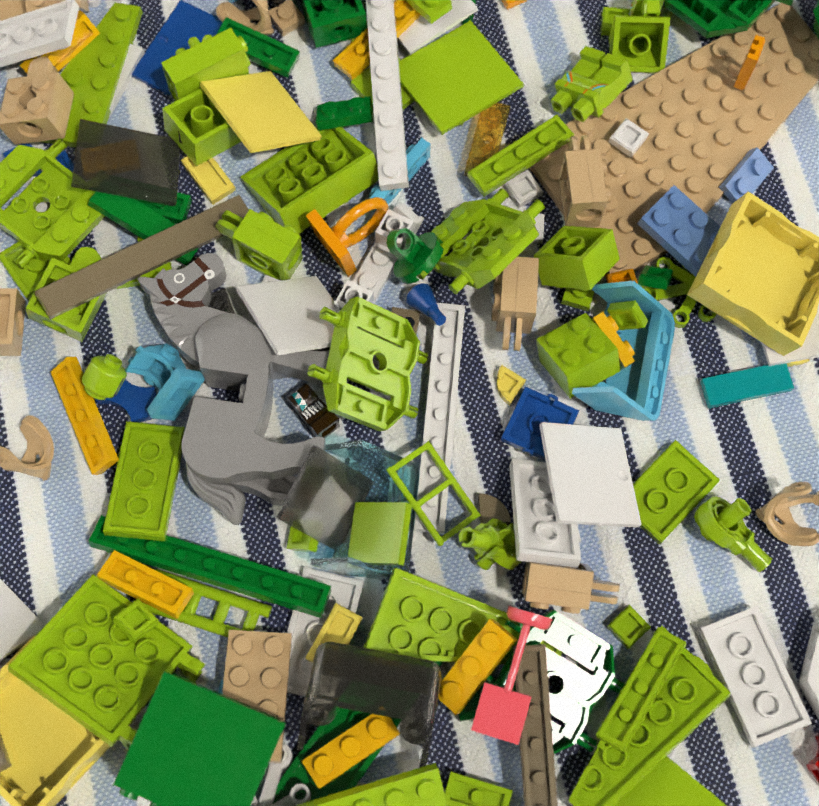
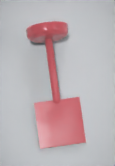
(501, 710)

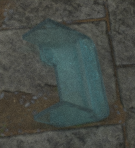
(372, 463)

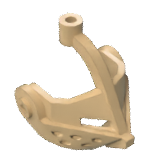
(260, 14)
(38, 443)
(779, 505)

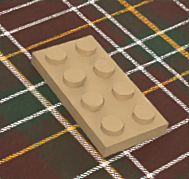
(259, 673)

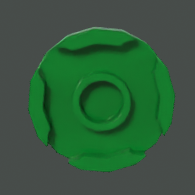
(418, 255)

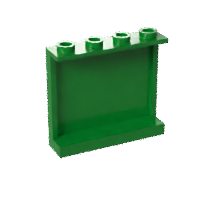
(198, 748)

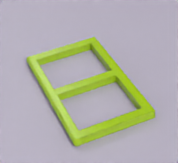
(450, 481)

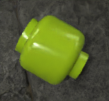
(104, 377)

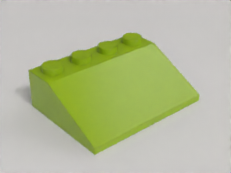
(312, 177)

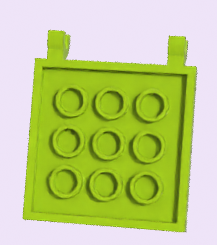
(95, 669)

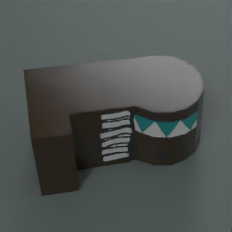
(313, 411)

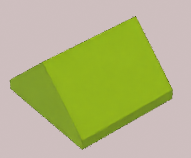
(640, 41)

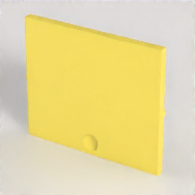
(260, 111)

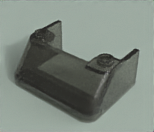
(373, 684)

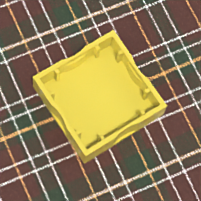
(762, 275)
(43, 745)

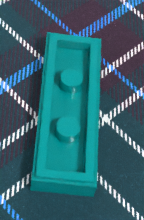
(746, 385)

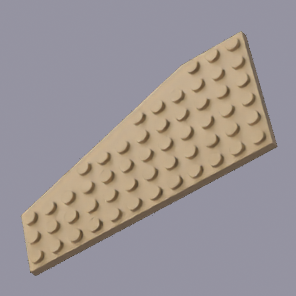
(694, 125)

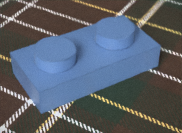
(746, 175)

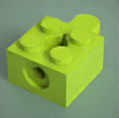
(263, 243)
(78, 320)

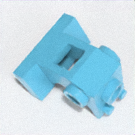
(165, 369)

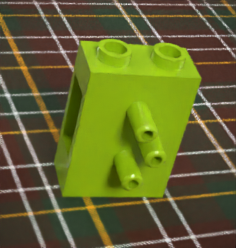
(204, 61)

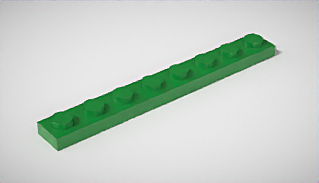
(220, 570)

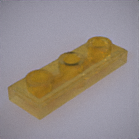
(491, 129)

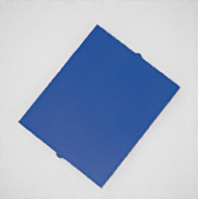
(182, 24)

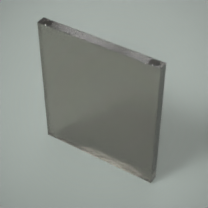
(324, 498)

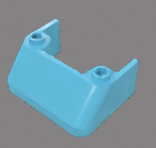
(640, 386)

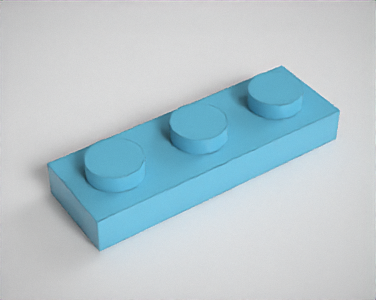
(416, 157)

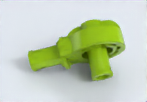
(729, 530)
(492, 544)

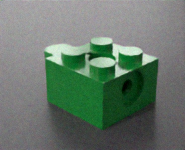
(327, 15)

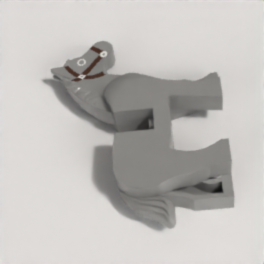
(226, 438)

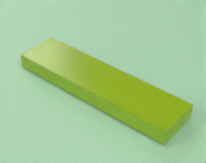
(520, 155)
(641, 690)

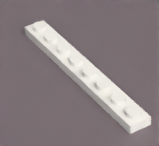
(387, 95)
(440, 412)

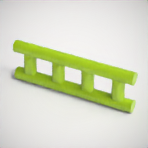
(225, 600)

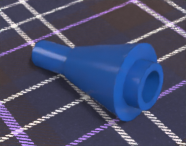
(423, 300)

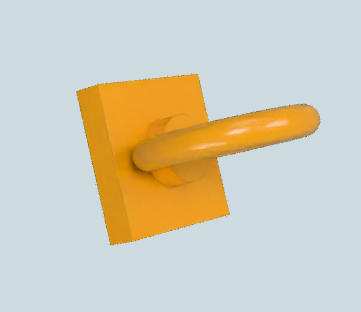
(337, 241)

